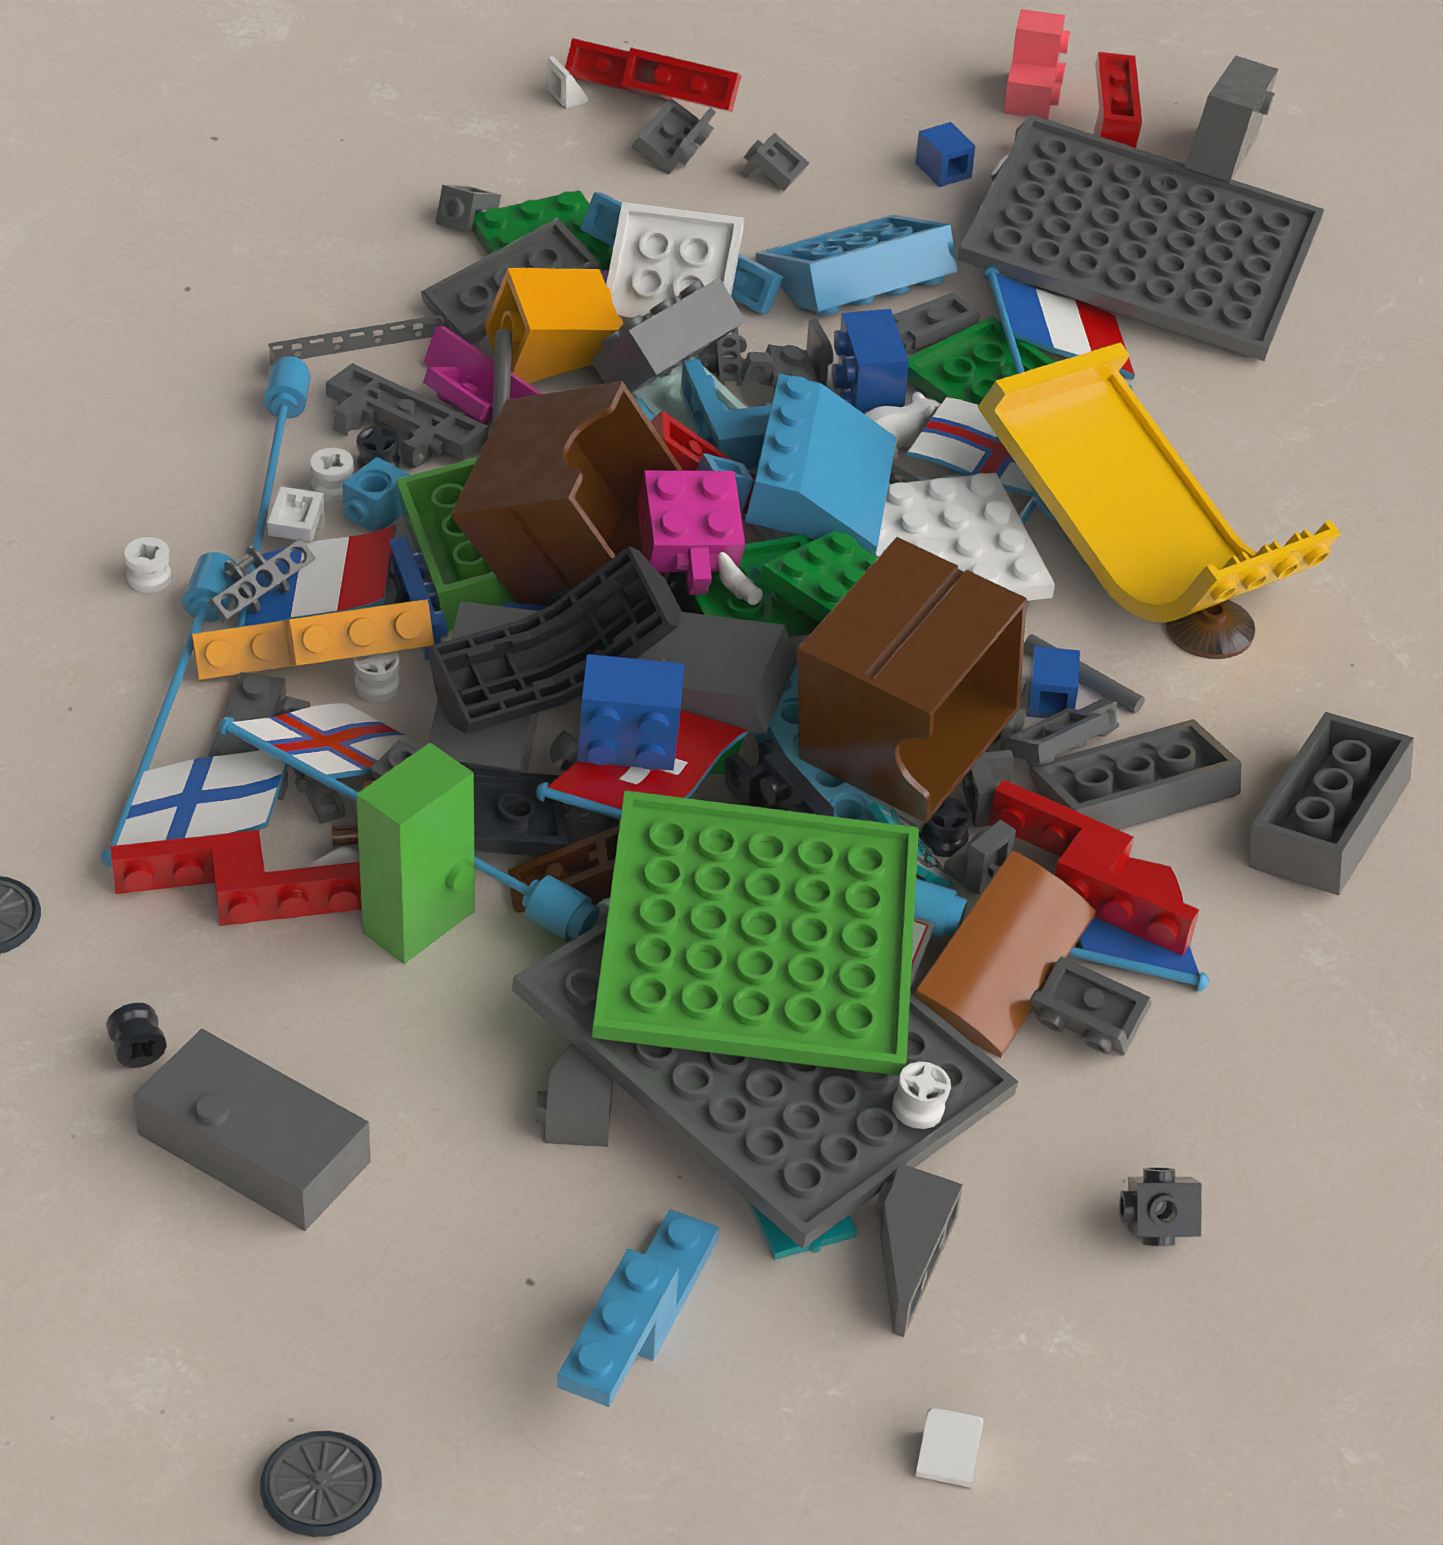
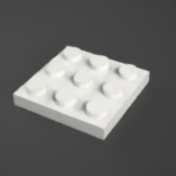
(666, 251)

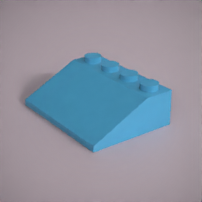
(862, 262)
(821, 466)

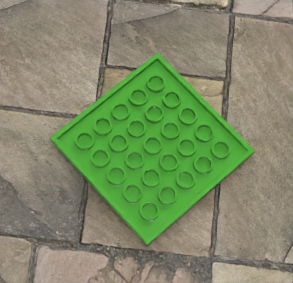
(759, 934)

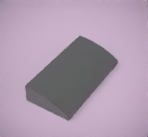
(1142, 776)

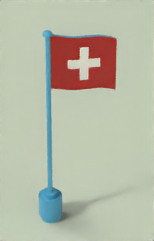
(697, 750)

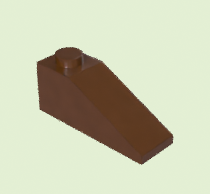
(582, 865)

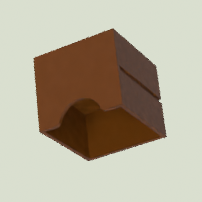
(560, 487)
(910, 678)

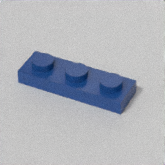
(411, 571)

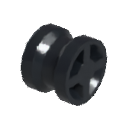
(380, 443)
(948, 827)
(136, 1035)

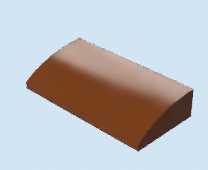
(1005, 953)

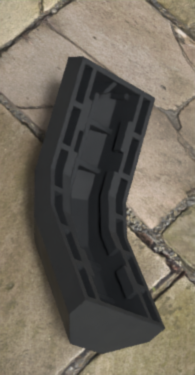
(543, 657)

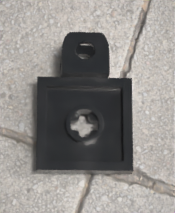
(773, 783)
(539, 823)

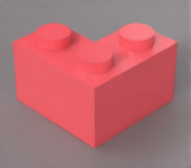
(1035, 67)

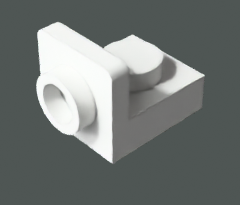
(297, 514)

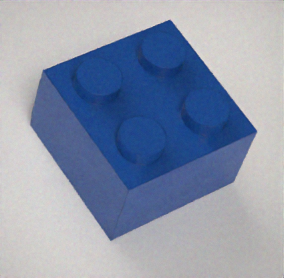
(870, 360)
(630, 712)

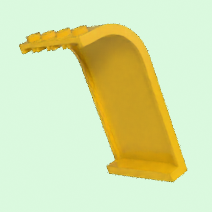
(1129, 493)

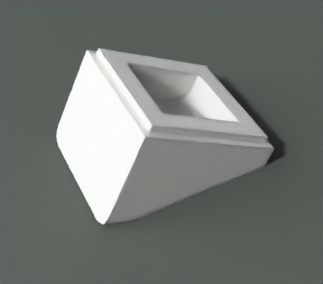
(563, 85)
(949, 1447)

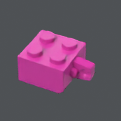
(689, 521)

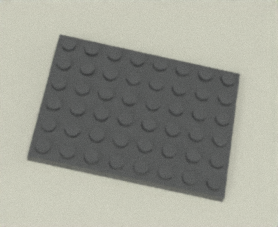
(1107, 231)
(782, 1133)

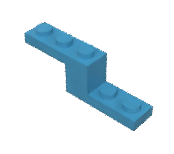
(753, 283)
(733, 432)
(637, 1308)

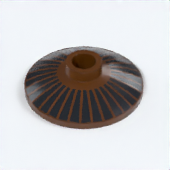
(1214, 631)

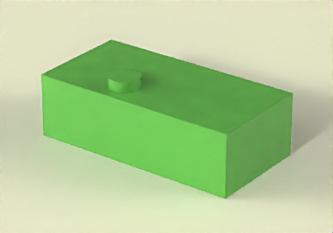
(447, 553)
(416, 852)

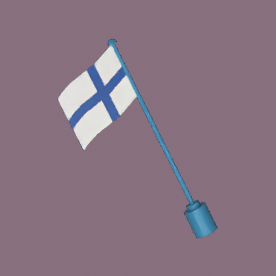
(200, 793)

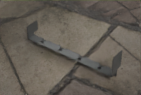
(357, 342)

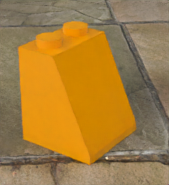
(553, 319)

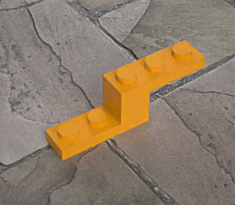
(313, 639)

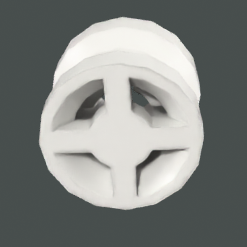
(329, 471)
(147, 565)
(377, 676)
(921, 1095)

